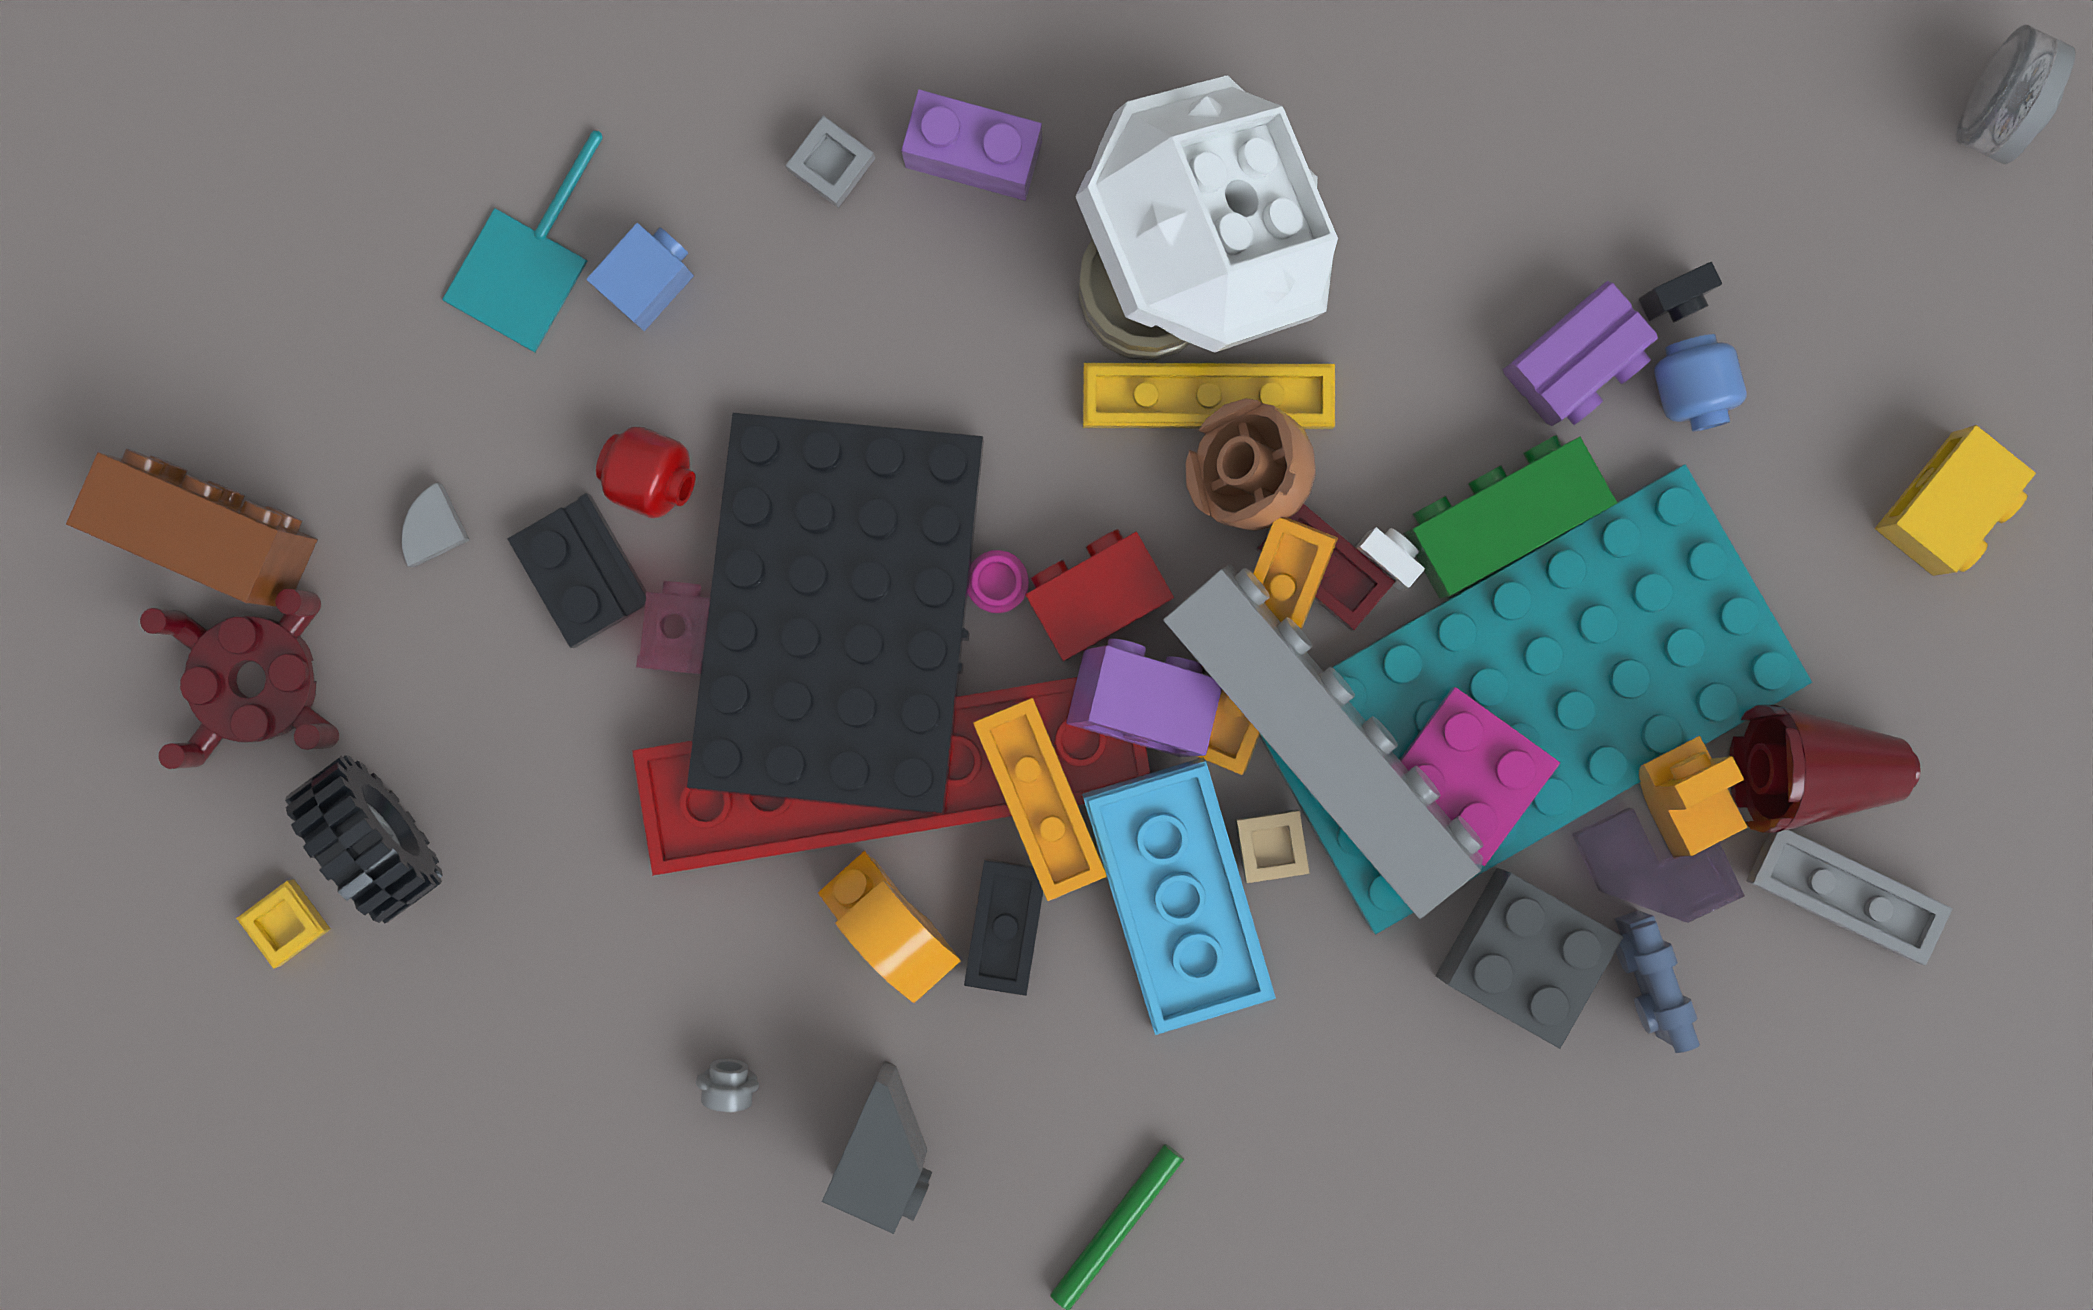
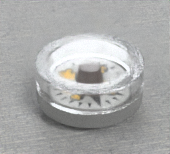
(2016, 94)

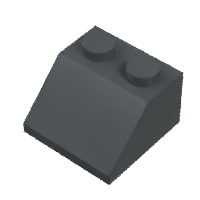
(884, 1159)

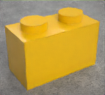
(1957, 502)

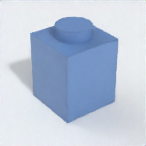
(642, 274)

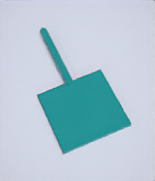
(517, 274)

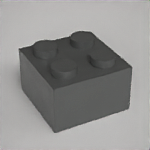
(1529, 957)

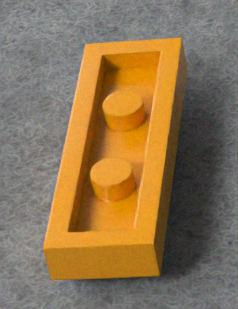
(1040, 799)

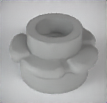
(727, 1086)

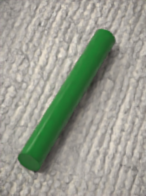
(1116, 1227)

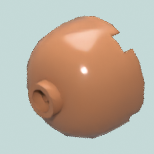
(1250, 466)

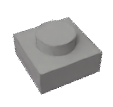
(830, 161)

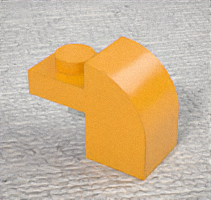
(1691, 797)
(888, 928)

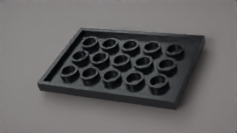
(836, 613)

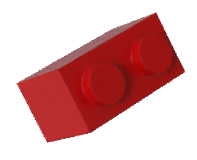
(1098, 594)

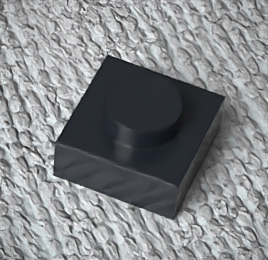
(1681, 295)

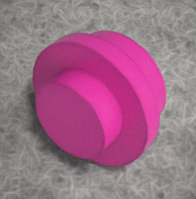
(997, 581)

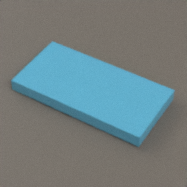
(1179, 895)

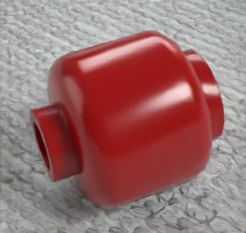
(645, 472)

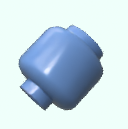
(1700, 382)

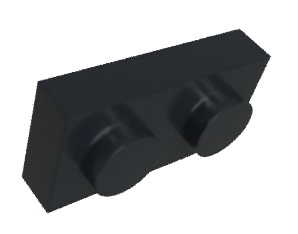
(1004, 928)

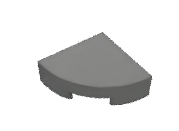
(431, 527)

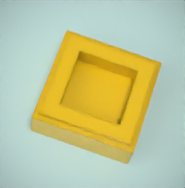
(283, 923)

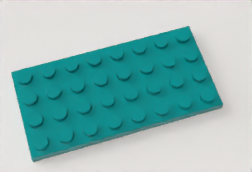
(1587, 648)

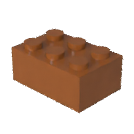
(192, 527)

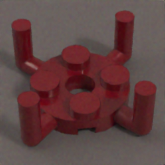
(212, 679)

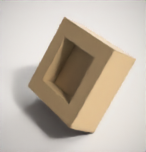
(1272, 846)

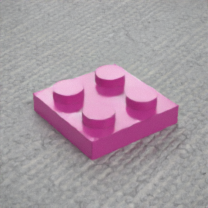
(1479, 767)

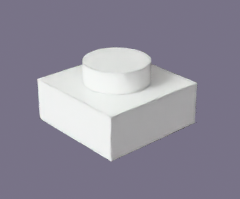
(1393, 555)

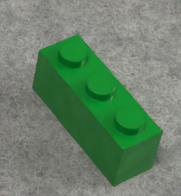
(1508, 514)

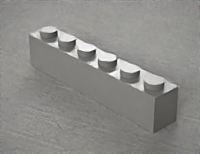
(1326, 739)

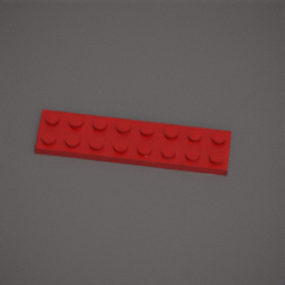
(715, 828)

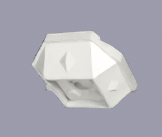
(1209, 216)

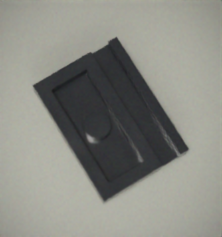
(579, 570)

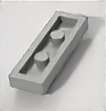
(1849, 895)

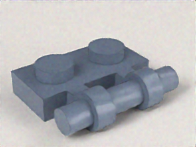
(1652, 960)

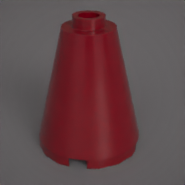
(1815, 768)

